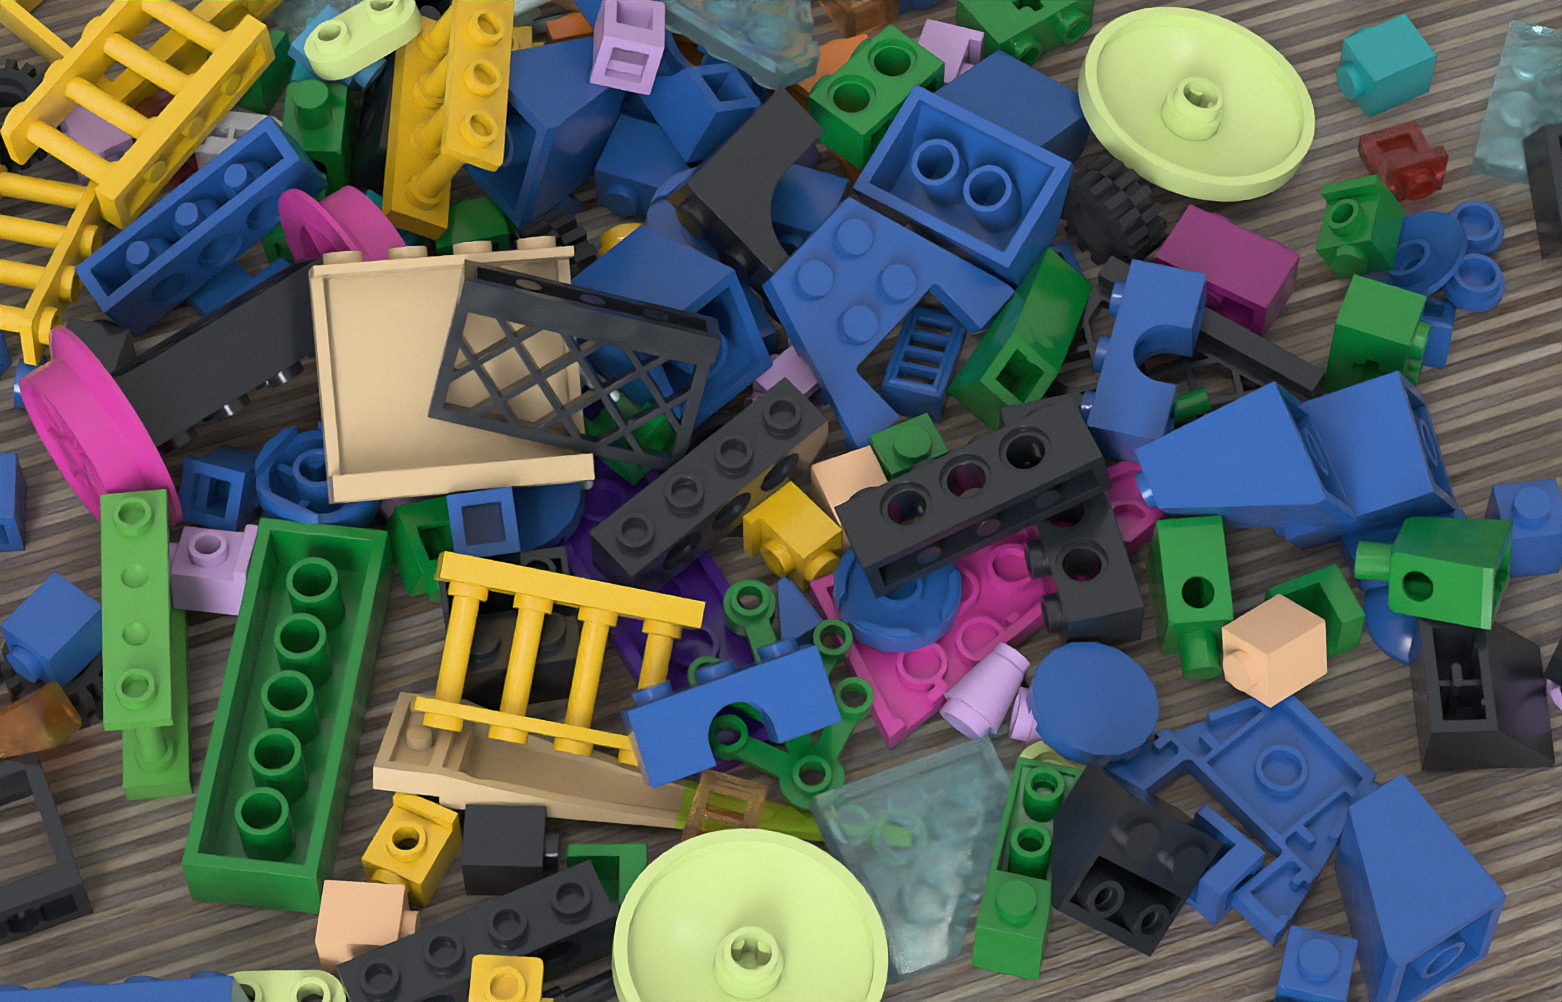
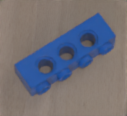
(198, 227)

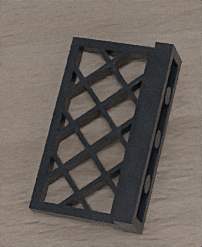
(586, 315)
(1219, 347)

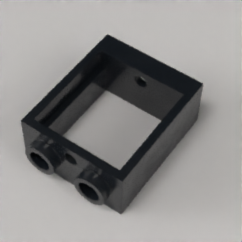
(53, 894)

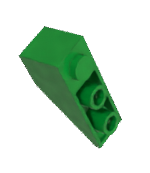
(1025, 341)
(1017, 894)

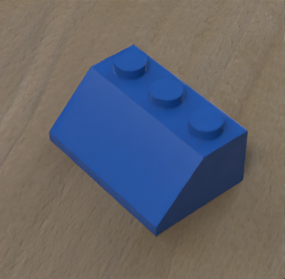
(967, 185)

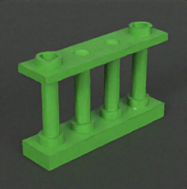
(144, 647)

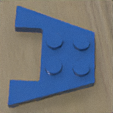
(850, 291)
(1278, 778)

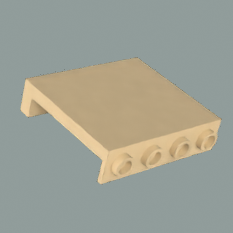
(377, 365)

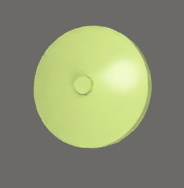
(1196, 104)
(748, 923)

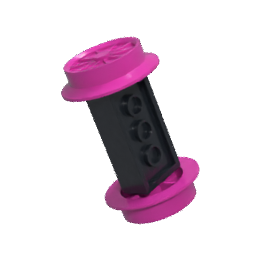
(112, 424)

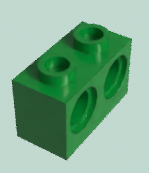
(868, 92)

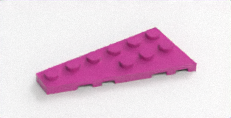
(996, 607)

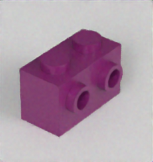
(1244, 273)

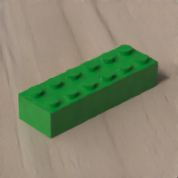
(289, 716)

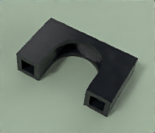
(734, 186)

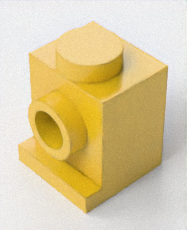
(793, 536)
(434, 840)

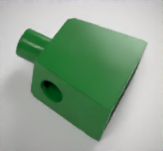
(324, 125)
(1443, 568)
(1190, 592)

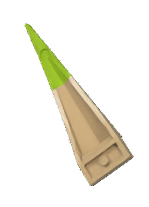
(488, 771)

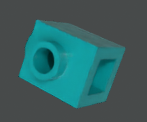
(1385, 65)

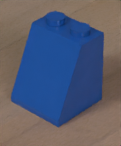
(1022, 103)
(552, 129)
(675, 276)
(1382, 454)
(1250, 463)
(1411, 893)

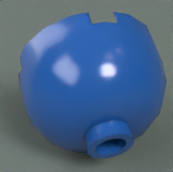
(294, 483)

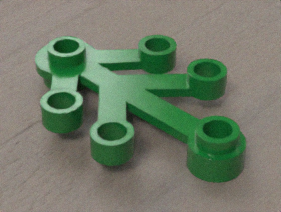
(801, 751)

